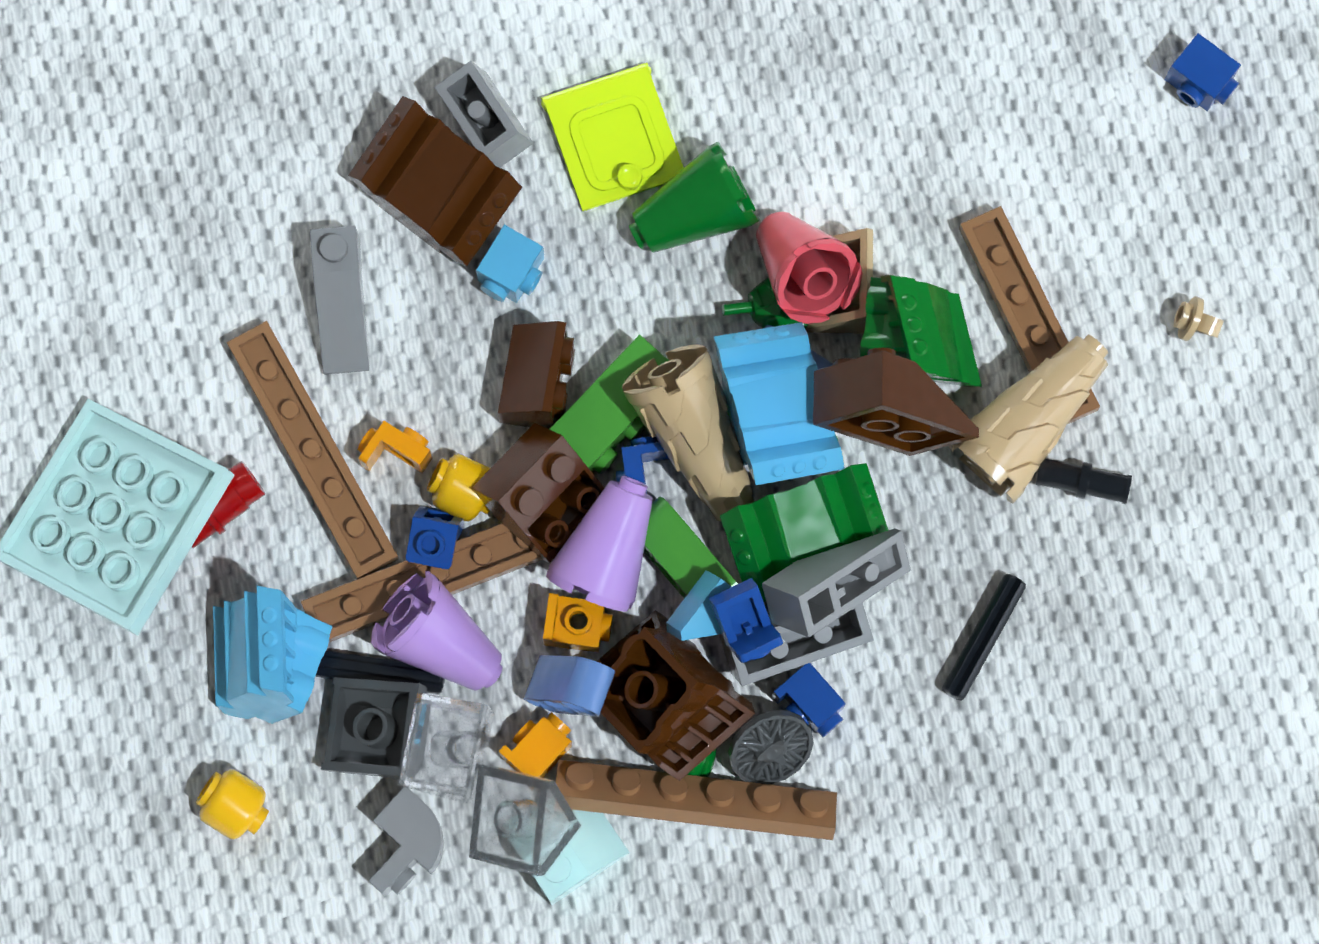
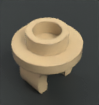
(1191, 318)

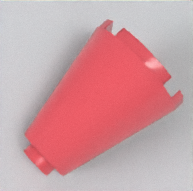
(807, 268)

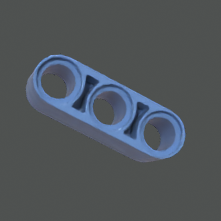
(569, 685)

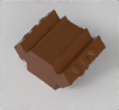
(434, 182)
(670, 698)

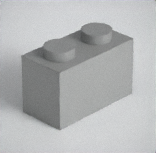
(483, 114)

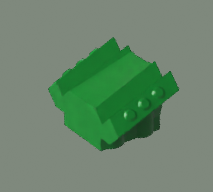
(922, 326)
(803, 522)

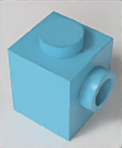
(510, 266)

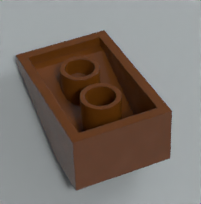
(888, 404)

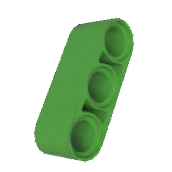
(679, 550)

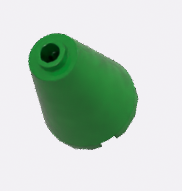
(695, 204)

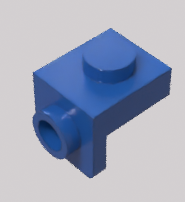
(641, 450)
(745, 621)

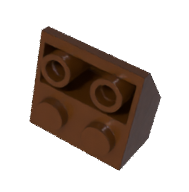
(534, 374)
(540, 490)

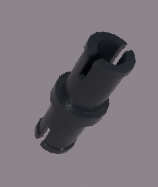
(1084, 480)

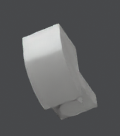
(417, 834)

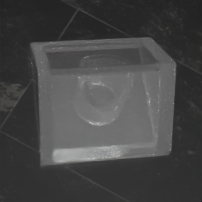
(446, 746)
(519, 820)

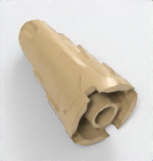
(689, 416)
(1031, 416)

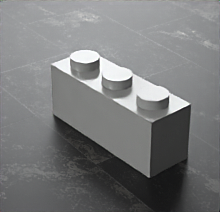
(797, 650)

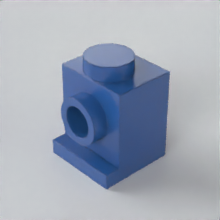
(811, 699)

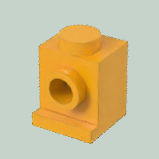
(561, 634)
(538, 746)

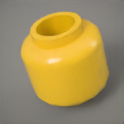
(452, 487)
(232, 804)

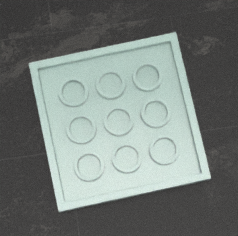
(113, 516)

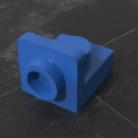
(433, 537)

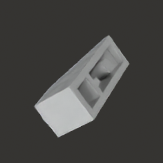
(339, 299)
(834, 582)

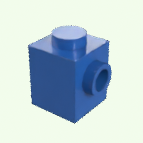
(1203, 74)

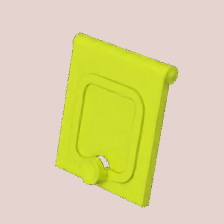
(613, 136)

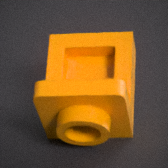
(405, 445)

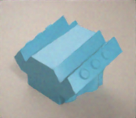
(772, 403)
(266, 655)

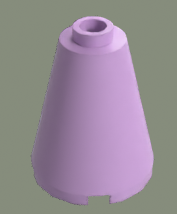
(607, 547)
(436, 635)

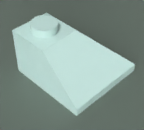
(584, 857)

